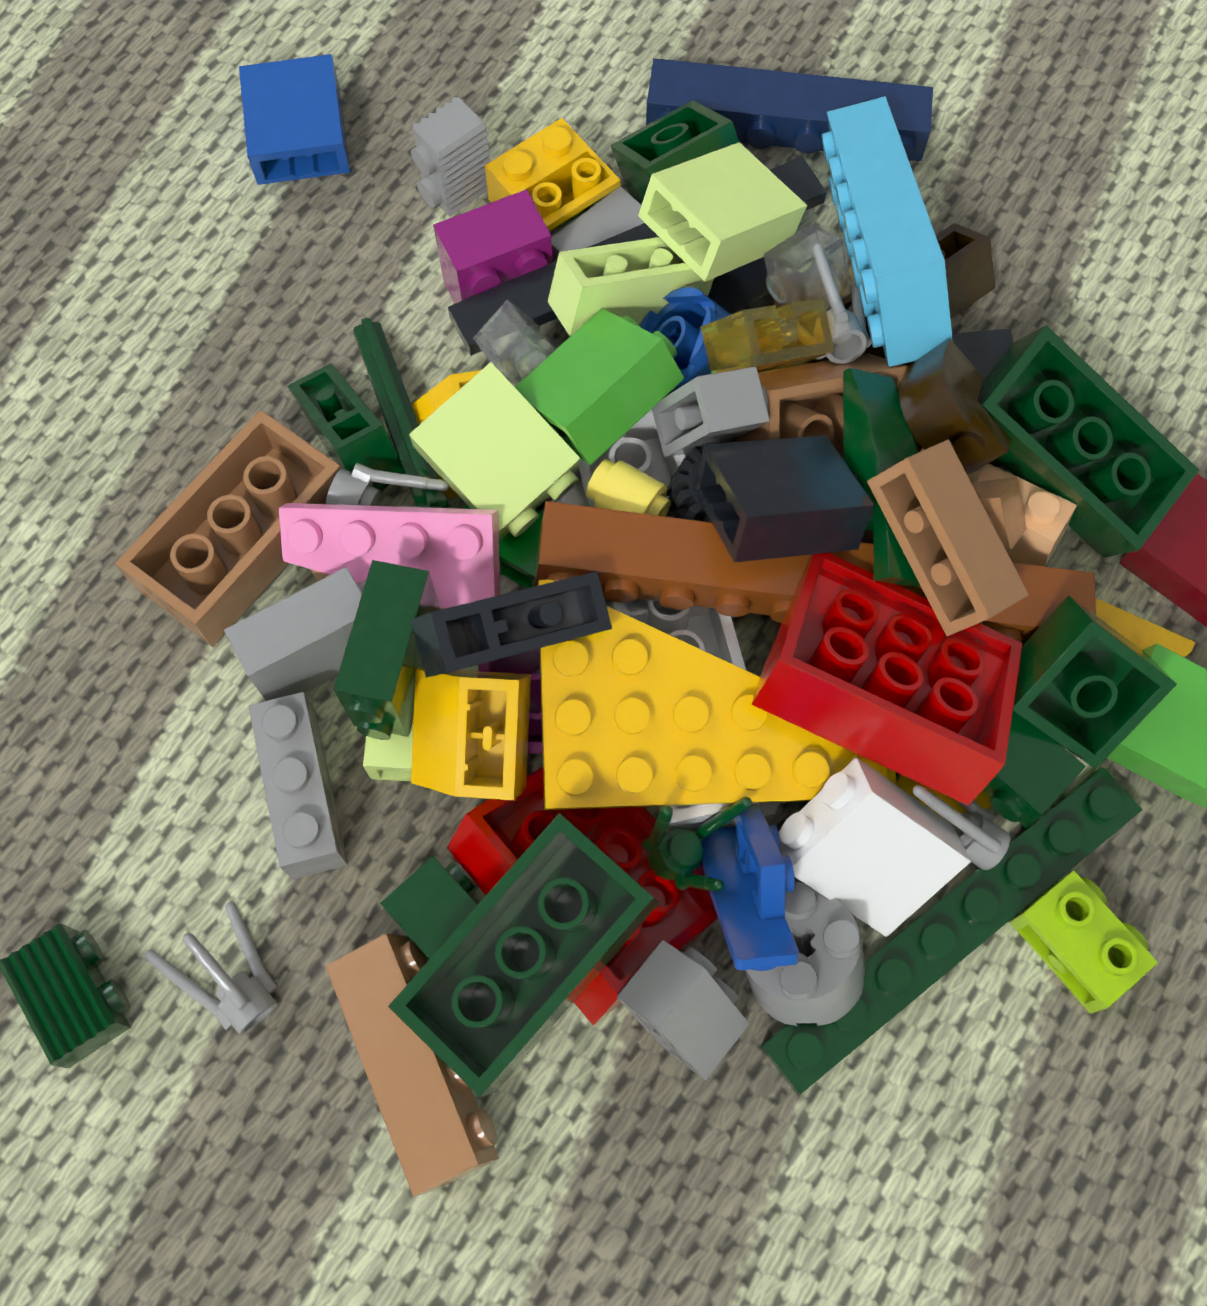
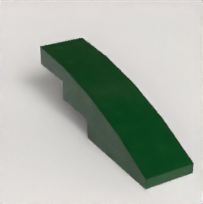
(873, 442)

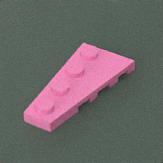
(450, 543)

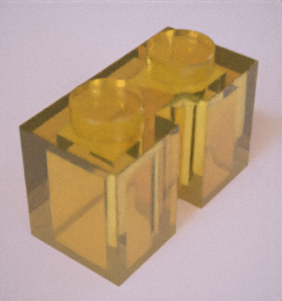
(768, 337)

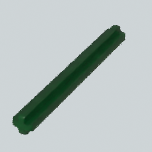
(395, 408)

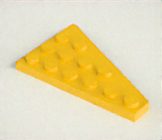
(667, 724)

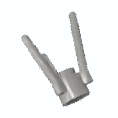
(846, 327)
(357, 488)
(981, 837)
(242, 998)

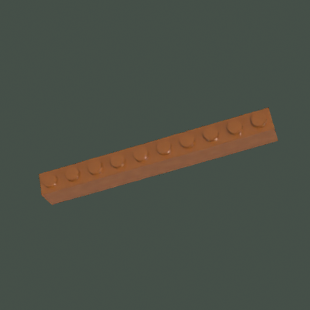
(689, 566)

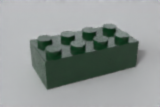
(1083, 443)
(523, 956)

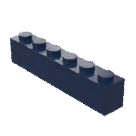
(784, 106)

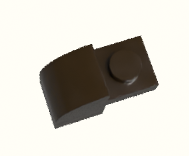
(942, 404)

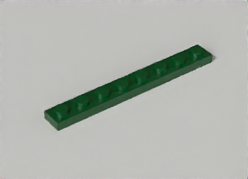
(957, 927)

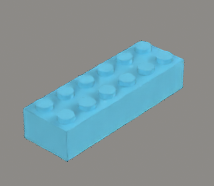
(886, 232)

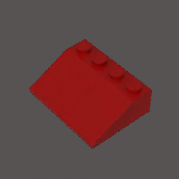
(887, 683)
(502, 830)

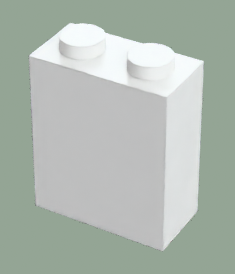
(872, 847)

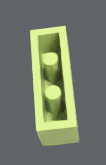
(619, 278)

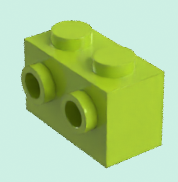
(1085, 942)

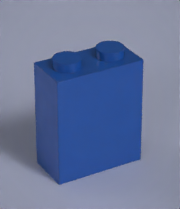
(293, 119)

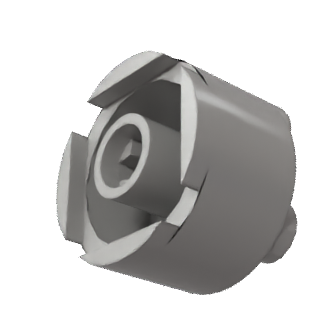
(827, 981)

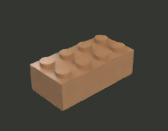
(223, 533)

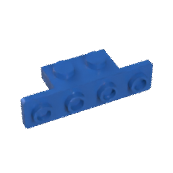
(754, 891)

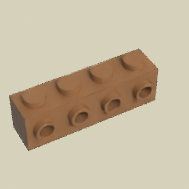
(421, 1099)

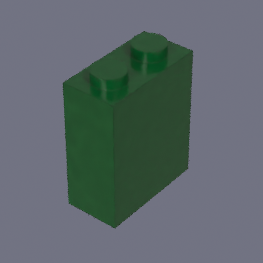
(382, 651)

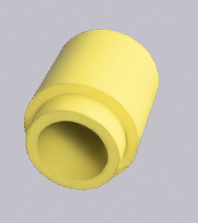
(627, 489)

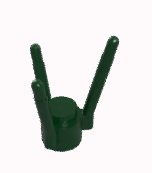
(681, 851)

